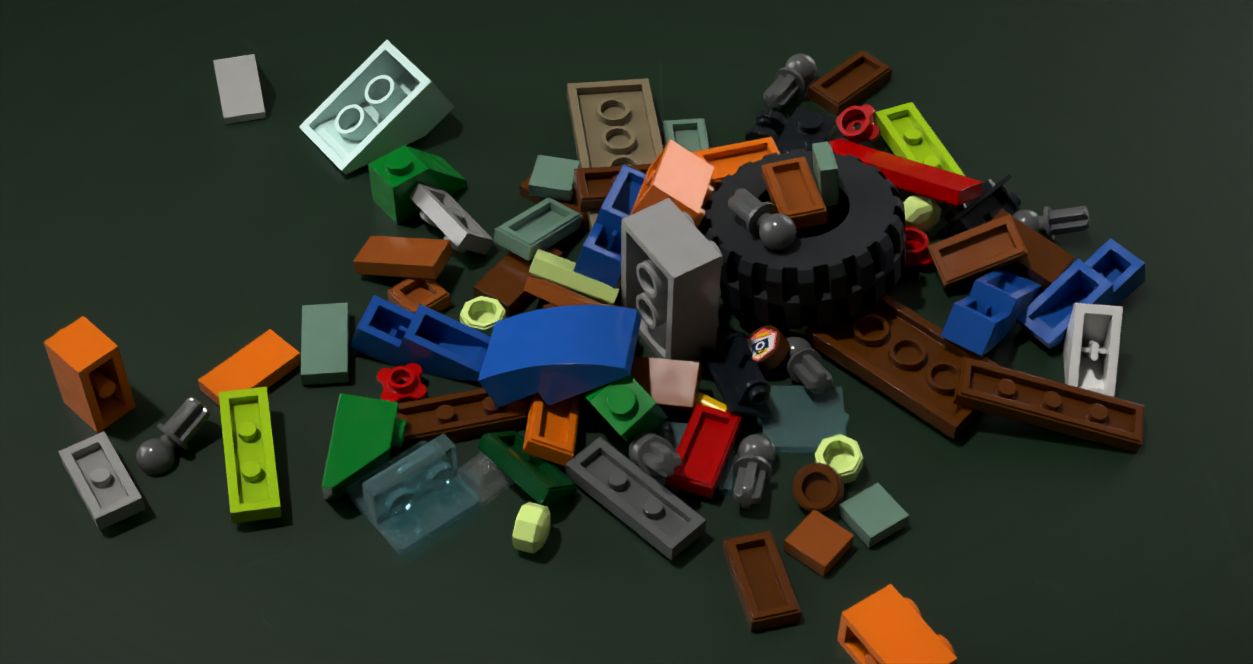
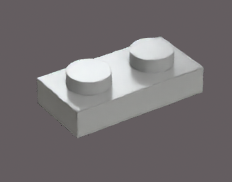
(446, 214)
(102, 480)

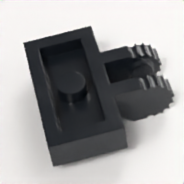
(797, 133)

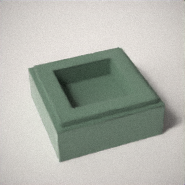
(826, 172)
(553, 178)
(873, 514)

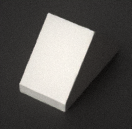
(239, 89)
(1093, 347)

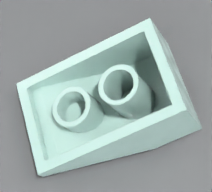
(376, 111)

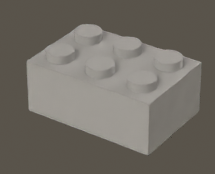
(671, 281)

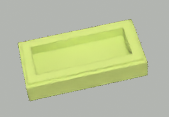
(561, 272)

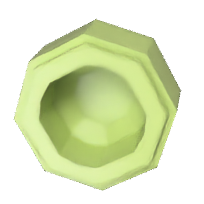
(921, 212)
(482, 314)
(842, 455)
(531, 527)

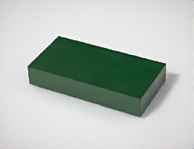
(534, 475)

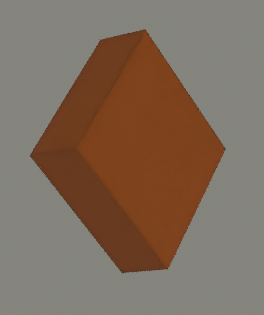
(419, 291)
(818, 542)

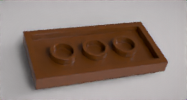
(902, 359)

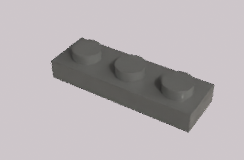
(636, 498)

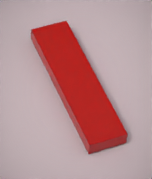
(914, 176)

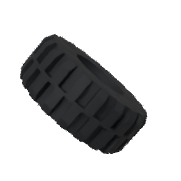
(816, 277)

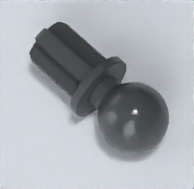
(790, 80)
(763, 220)
(1056, 221)
(806, 365)
(158, 454)
(654, 454)
(752, 469)

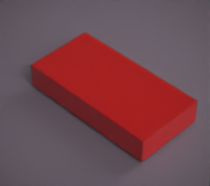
(705, 450)

